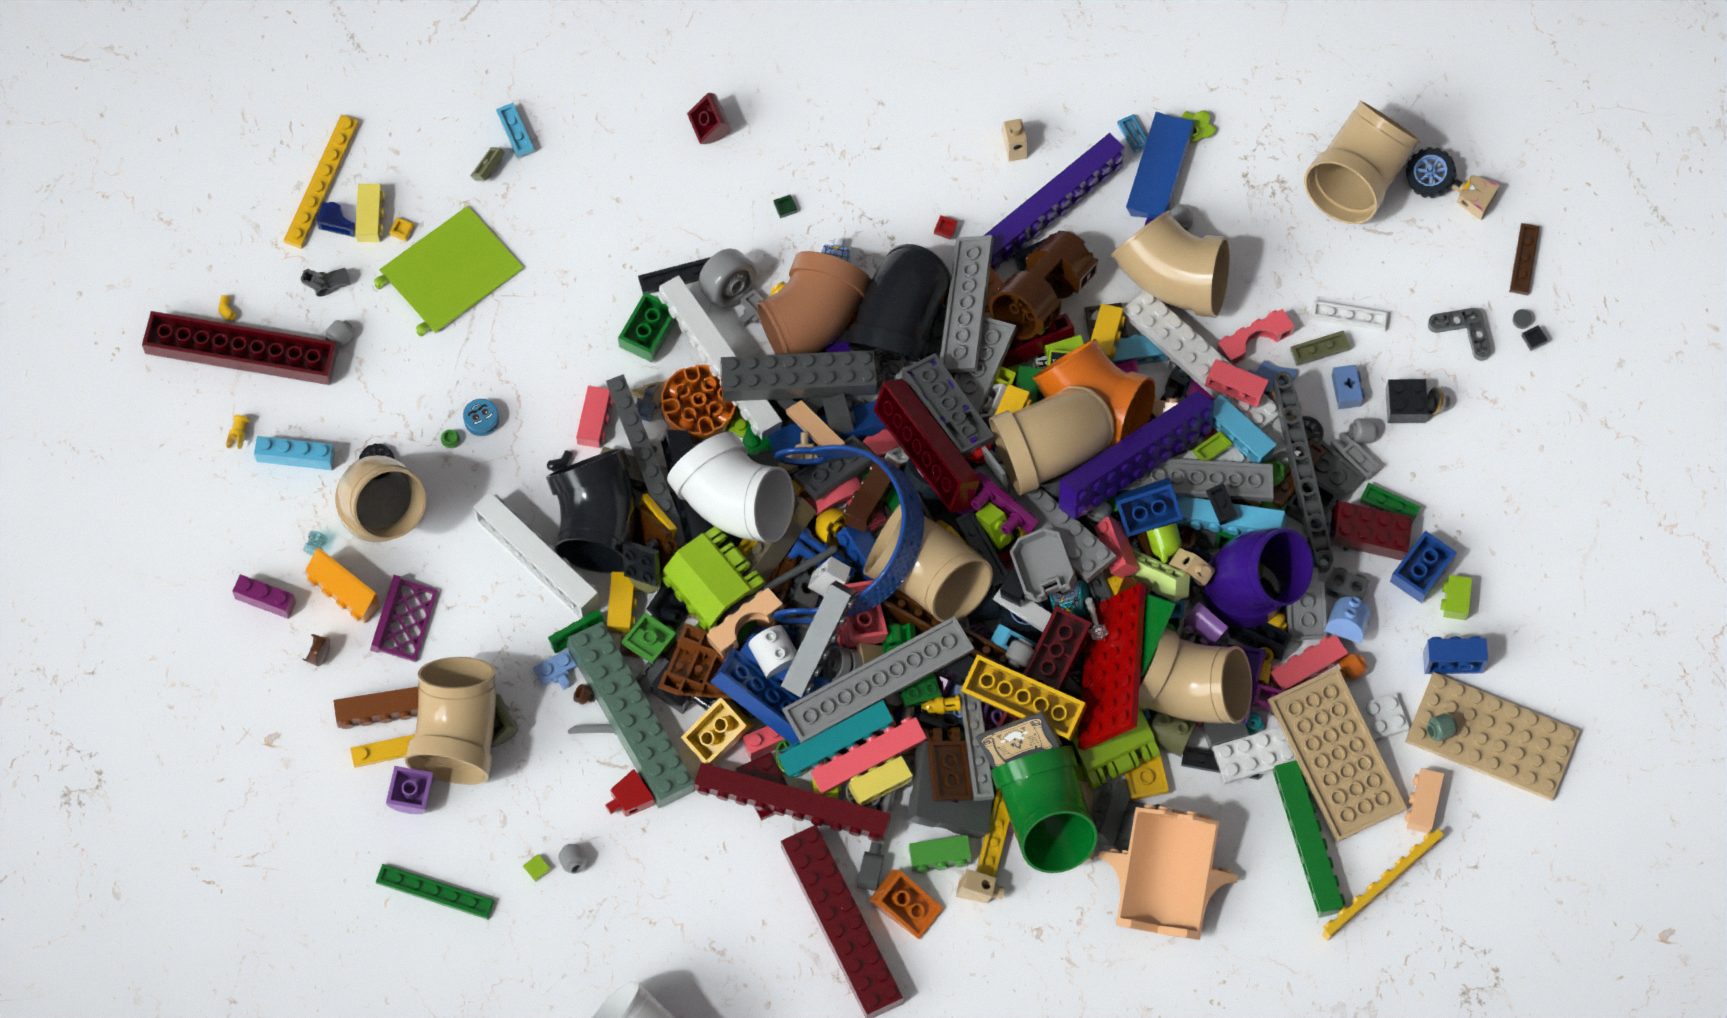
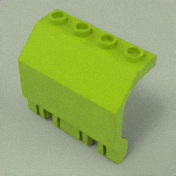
(710, 577)
(1117, 753)

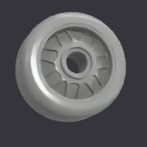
(727, 277)

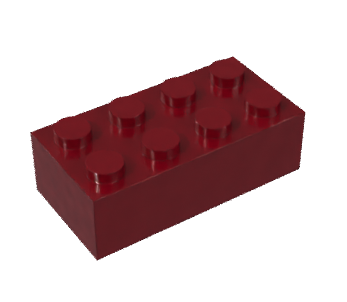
(1370, 530)

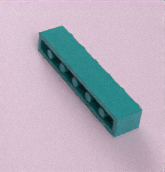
(826, 744)

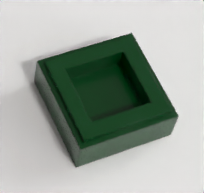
(785, 206)

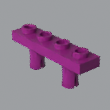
(997, 496)

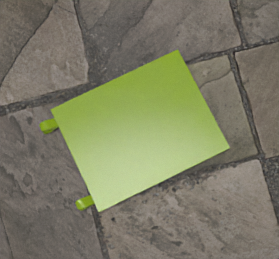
(450, 270)

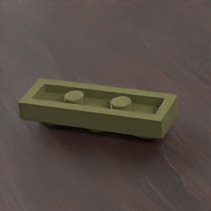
(1320, 348)

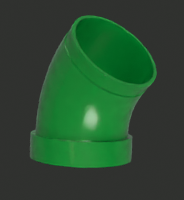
(1047, 809)

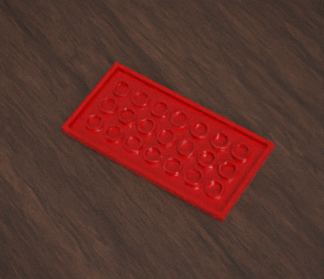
(1113, 669)

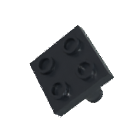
(642, 562)
(667, 607)

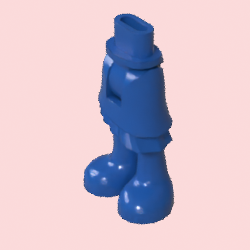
(807, 538)

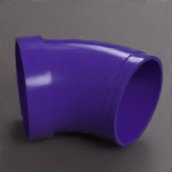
(1235, 587)

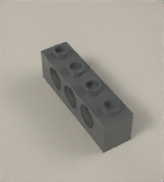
(796, 596)

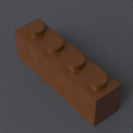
(869, 498)

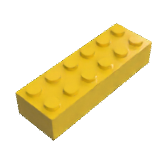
(1023, 696)

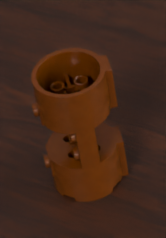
(1052, 273)

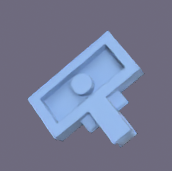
(556, 669)

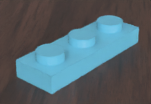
(515, 130)

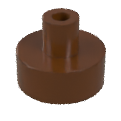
(583, 694)

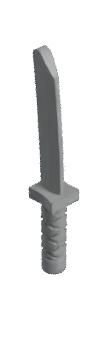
(591, 729)

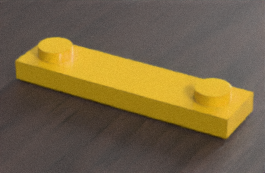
(380, 751)

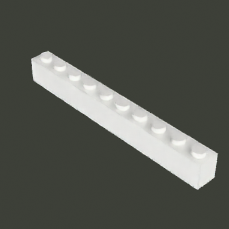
(711, 348)

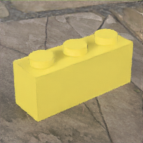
(369, 213)
(880, 781)

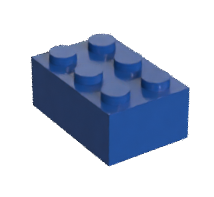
(1148, 507)
(1423, 566)
(1455, 655)

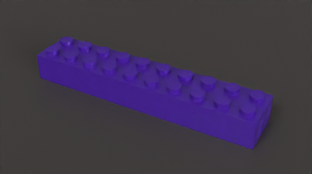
(1055, 198)
(1136, 455)

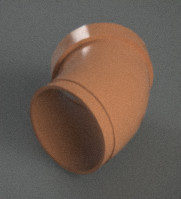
(813, 304)

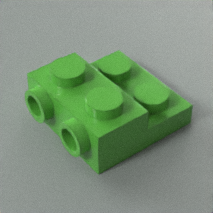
(650, 638)

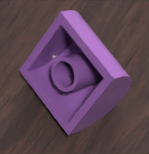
(1206, 625)
(409, 790)

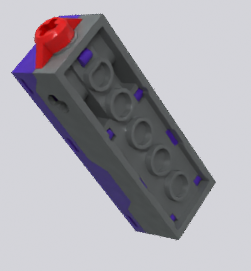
(949, 407)

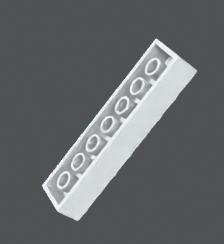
(536, 555)

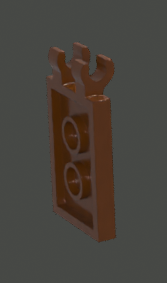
(649, 528)
(949, 766)

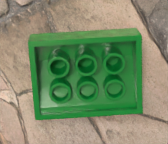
(1156, 616)

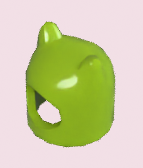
(1165, 541)

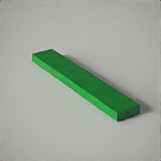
(435, 891)

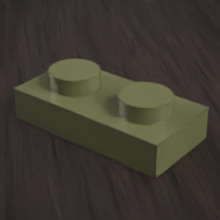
(487, 164)

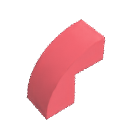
(839, 495)

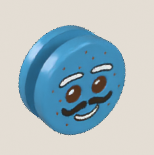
(481, 417)

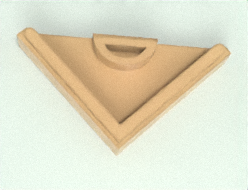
(640, 392)

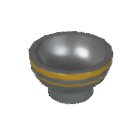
(1437, 401)

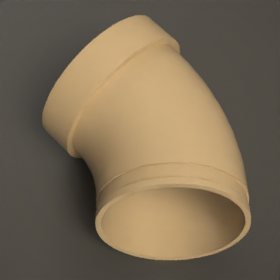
(1359, 165)
(1177, 265)
(1052, 436)
(354, 481)
(947, 574)
(1197, 681)
(454, 720)

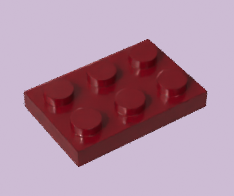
(764, 768)

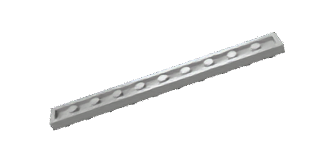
(974, 725)

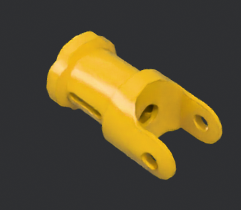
(237, 431)
(944, 705)

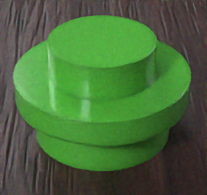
(450, 438)

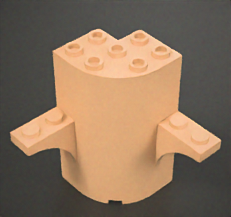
(1167, 872)

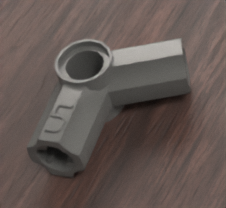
(323, 282)

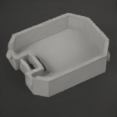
(1041, 561)

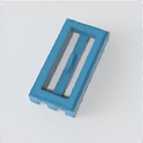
(1140, 146)

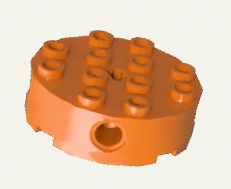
(682, 404)

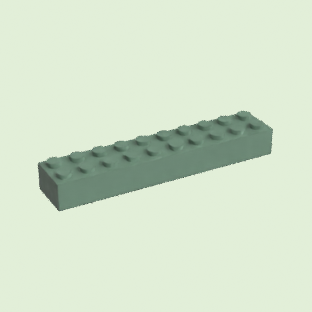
(630, 714)

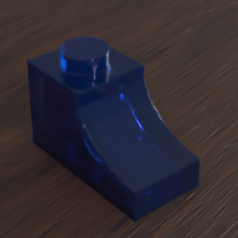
(332, 220)

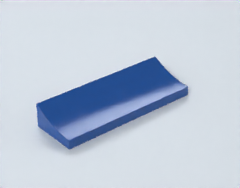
(1160, 166)
(866, 425)
(760, 696)

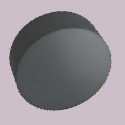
(1522, 319)

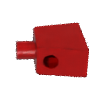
(630, 795)

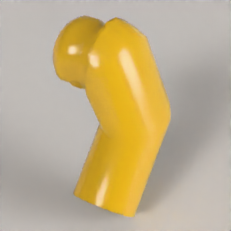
(224, 309)

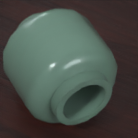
(1441, 727)

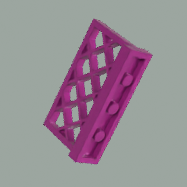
(389, 610)

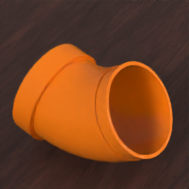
(1126, 394)

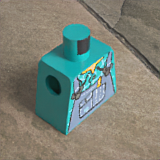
(1072, 600)

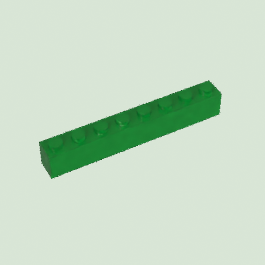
(1308, 839)

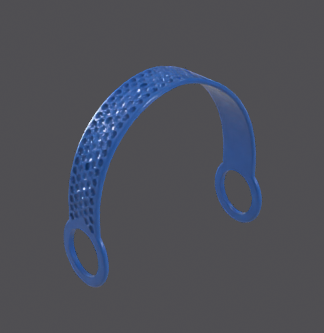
(908, 541)

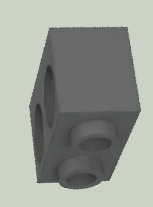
(1345, 589)

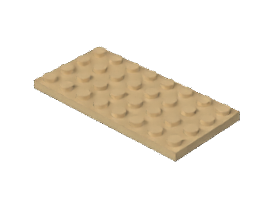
(1495, 737)
(1337, 754)

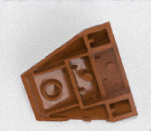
(693, 666)

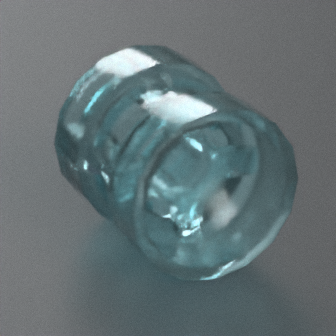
(315, 540)

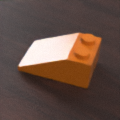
(905, 903)

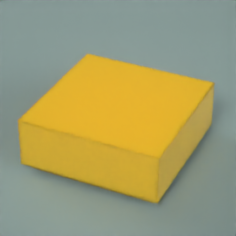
(401, 229)

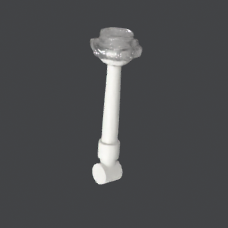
(1098, 631)

